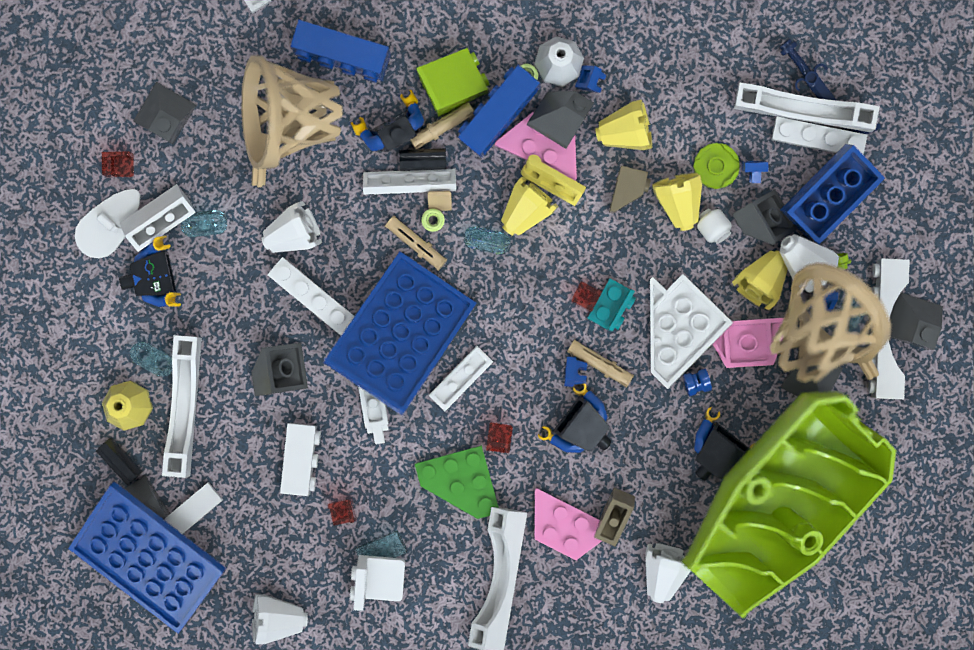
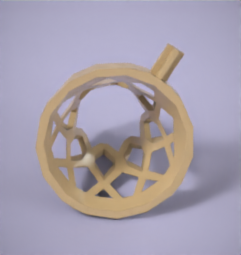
(286, 116)
(813, 339)

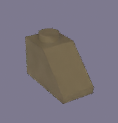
(628, 187)
(615, 516)

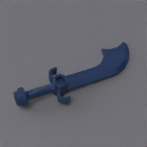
(811, 78)

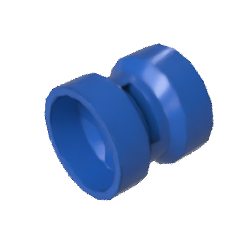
(692, 385)

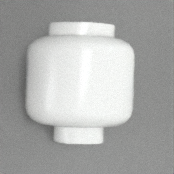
(714, 226)

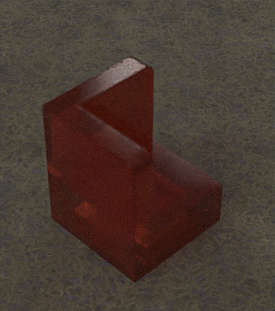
(118, 164)
(586, 296)
(499, 437)
(342, 511)

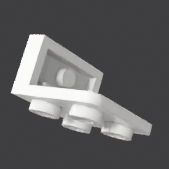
(377, 579)

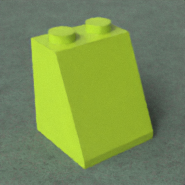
(453, 81)

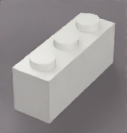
(157, 217)
(300, 459)

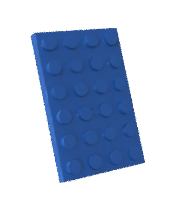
(400, 333)
(146, 557)

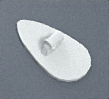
(100, 229)

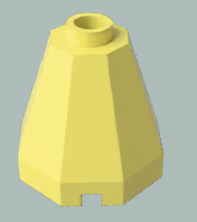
(626, 128)
(680, 199)
(526, 208)
(763, 280)
(135, 405)

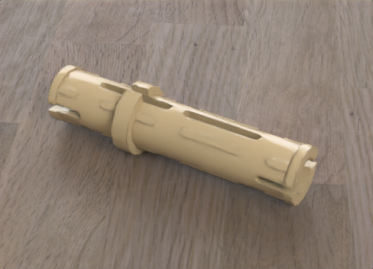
(442, 125)
(437, 260)
(598, 362)

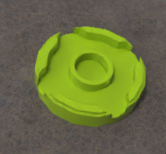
(711, 171)

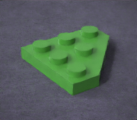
(460, 480)

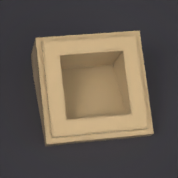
(440, 200)

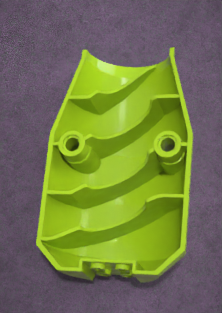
(789, 499)

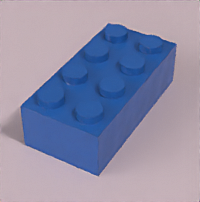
(341, 51)
(499, 111)
(832, 193)

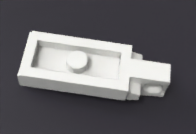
(374, 415)

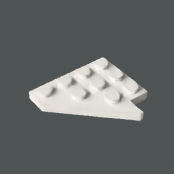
(681, 327)

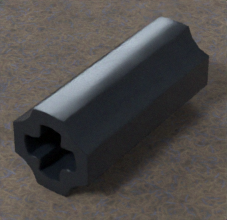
(422, 159)
(119, 461)

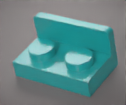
(611, 305)

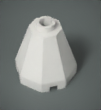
(555, 69)
(292, 230)
(799, 252)
(664, 571)
(275, 619)

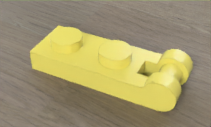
(552, 180)

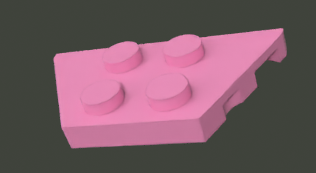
(526, 141)
(748, 343)
(563, 526)

